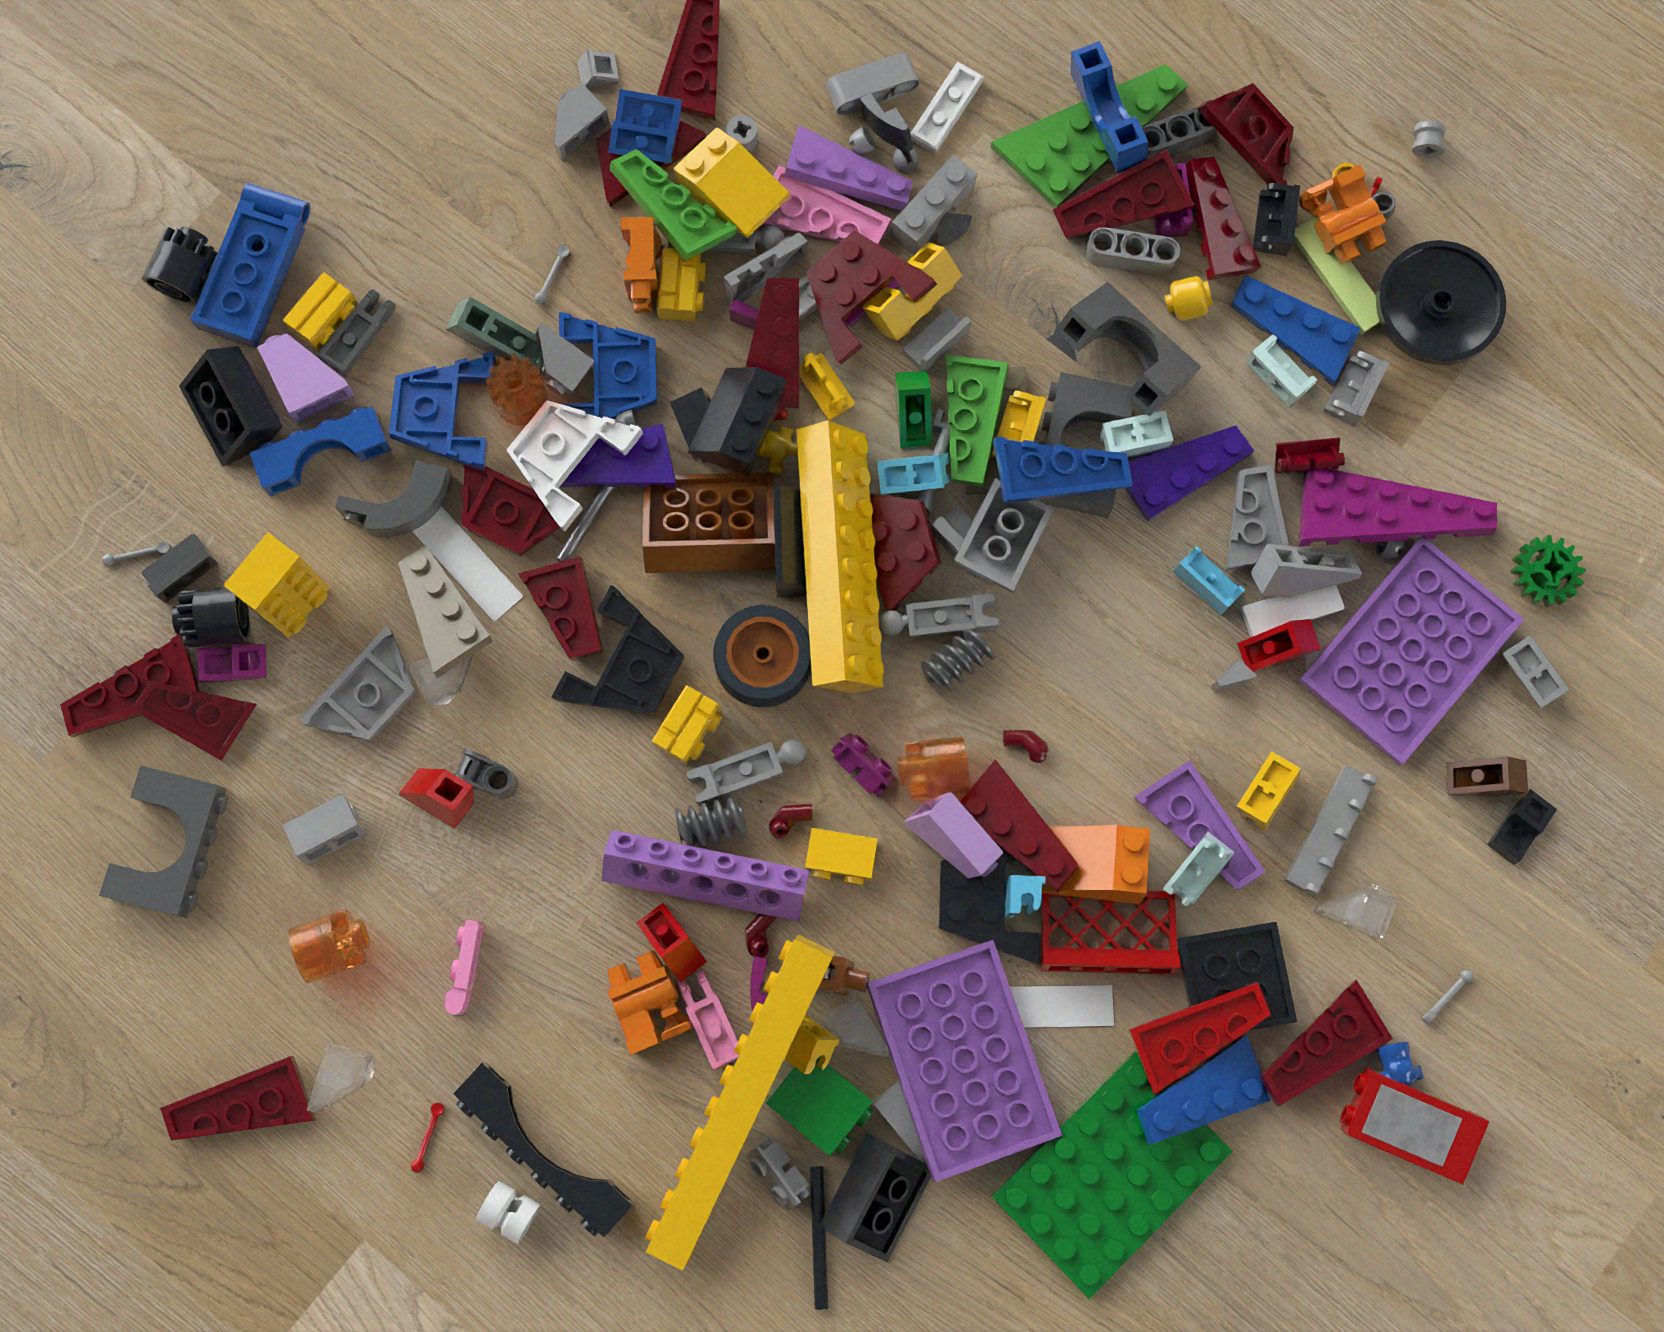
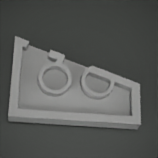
(752, 276)
(1255, 517)

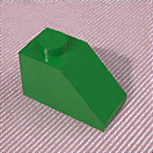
(913, 408)

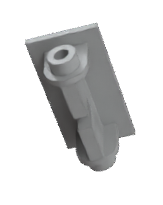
(786, 1187)

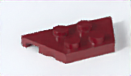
(1253, 130)
(687, 139)
(504, 511)
(903, 546)

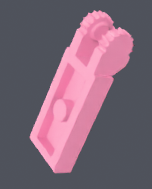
(464, 969)
(710, 1024)

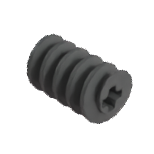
(956, 660)
(711, 823)

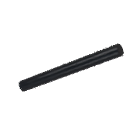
(818, 1238)

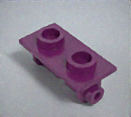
(857, 753)

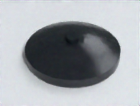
(1441, 302)

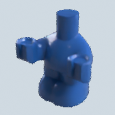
(1398, 1063)

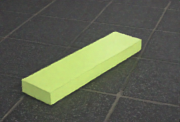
(1341, 280)

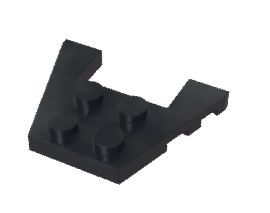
(637, 670)
(977, 910)

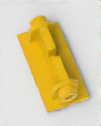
(824, 385)

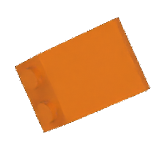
(1109, 861)

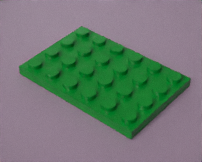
(1101, 1185)

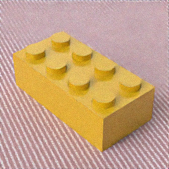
(278, 585)

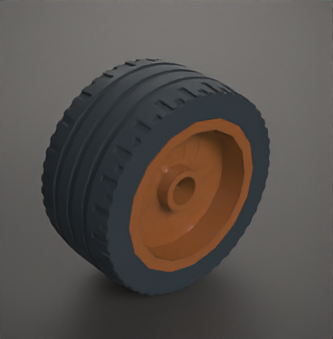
(761, 631)

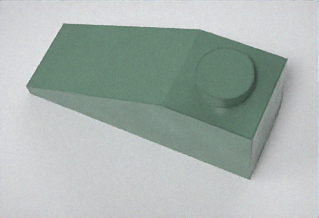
(492, 331)

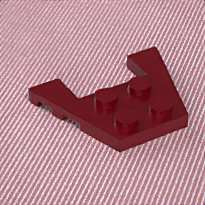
(850, 278)

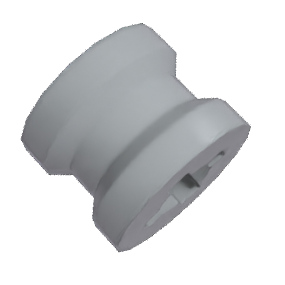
(742, 122)
(1428, 139)

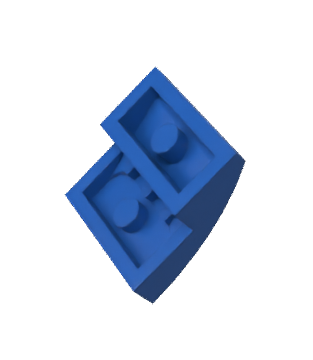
(646, 124)

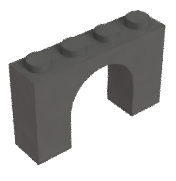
(1114, 317)
(1079, 400)
(174, 887)

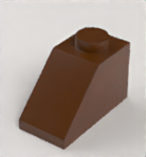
(1487, 777)

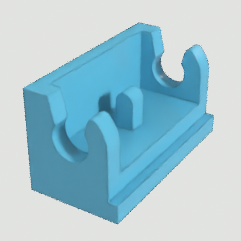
(913, 473)
(1208, 581)
(1021, 892)

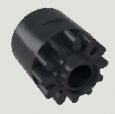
(180, 264)
(210, 617)

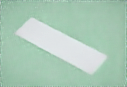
(468, 564)
(1065, 1005)

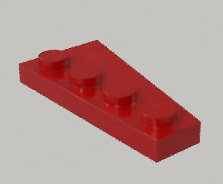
(1189, 1036)

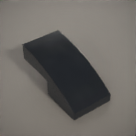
(887, 125)
(1522, 826)

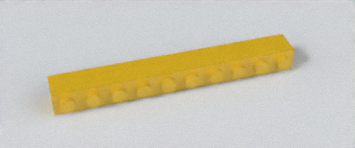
(739, 1102)

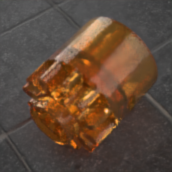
(516, 390)
(934, 767)
(328, 945)

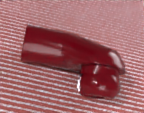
(1029, 740)
(787, 816)
(756, 935)

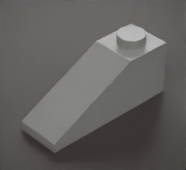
(1300, 570)

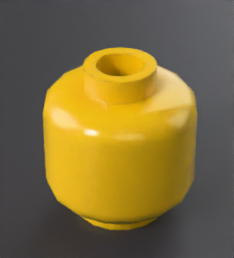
(1189, 298)

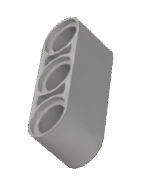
(881, 78)
(1146, 244)

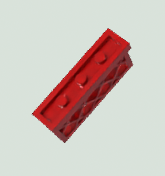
(1110, 960)

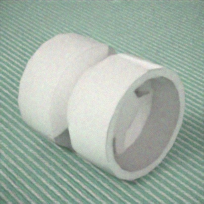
(508, 1212)

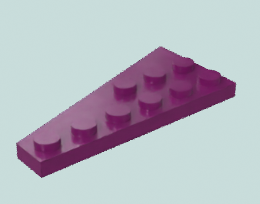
(1379, 510)

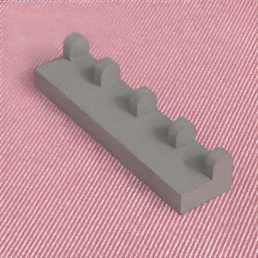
(1330, 830)

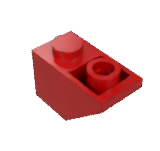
(439, 794)

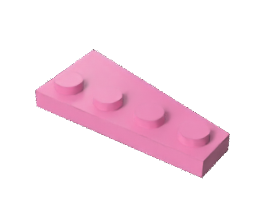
(824, 213)

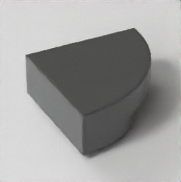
(952, 227)

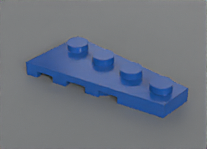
(1048, 471)
(1206, 1094)

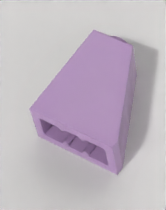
(302, 378)
(955, 835)

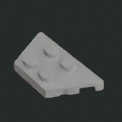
(365, 693)

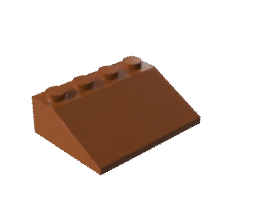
(710, 524)

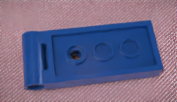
(248, 282)

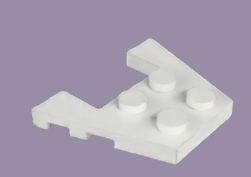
(555, 445)

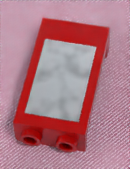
(1413, 1125)

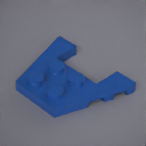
(622, 366)
(427, 410)

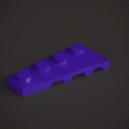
(643, 466)
(1182, 469)

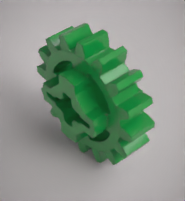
(1555, 560)

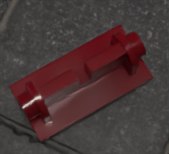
(1302, 454)

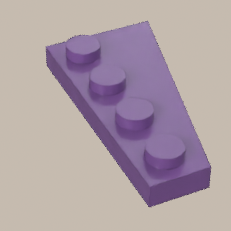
(844, 171)
(1191, 811)

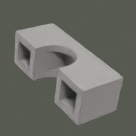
(943, 191)

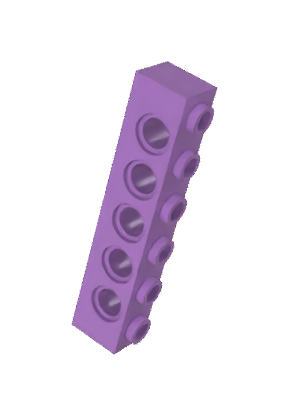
(704, 875)

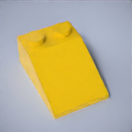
(731, 182)

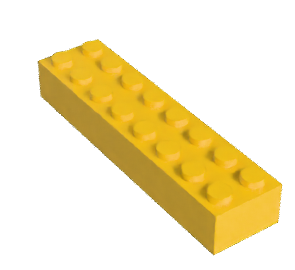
(839, 558)

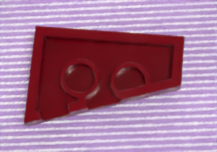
(567, 604)
(195, 716)

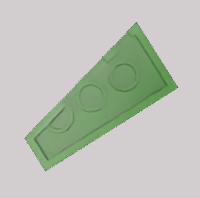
(676, 214)
(975, 404)

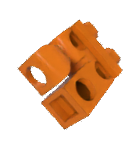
(1356, 215)
(641, 271)
(638, 996)

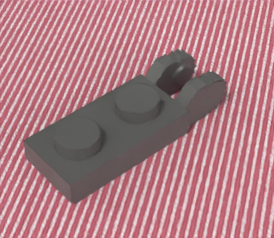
(355, 333)

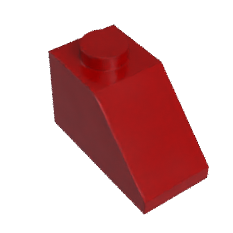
(1279, 645)
(671, 942)

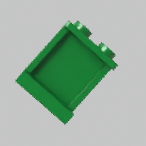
(821, 1106)

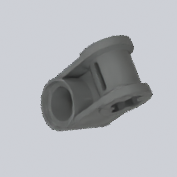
(481, 773)

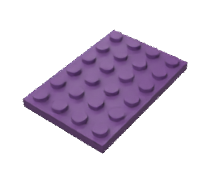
(1410, 650)
(963, 1060)

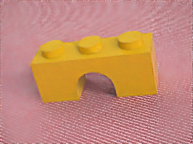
(897, 313)

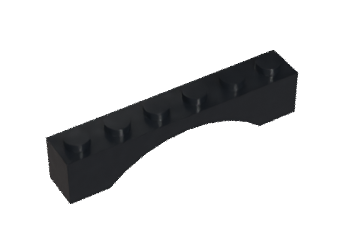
(492, 1102)

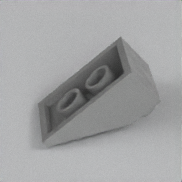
(1002, 538)

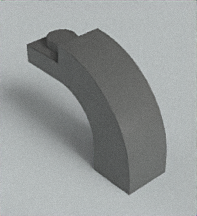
(407, 512)

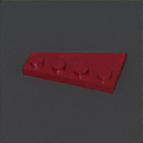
(1130, 197)
(248, 1102)

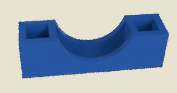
(1096, 84)
(282, 463)

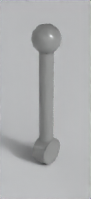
(563, 253)
(162, 548)
(1465, 977)

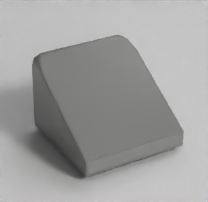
(597, 69)
(1234, 676)

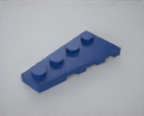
(1307, 331)

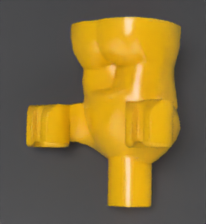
(778, 447)

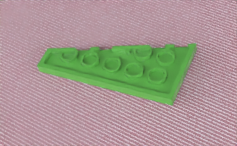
(1066, 149)

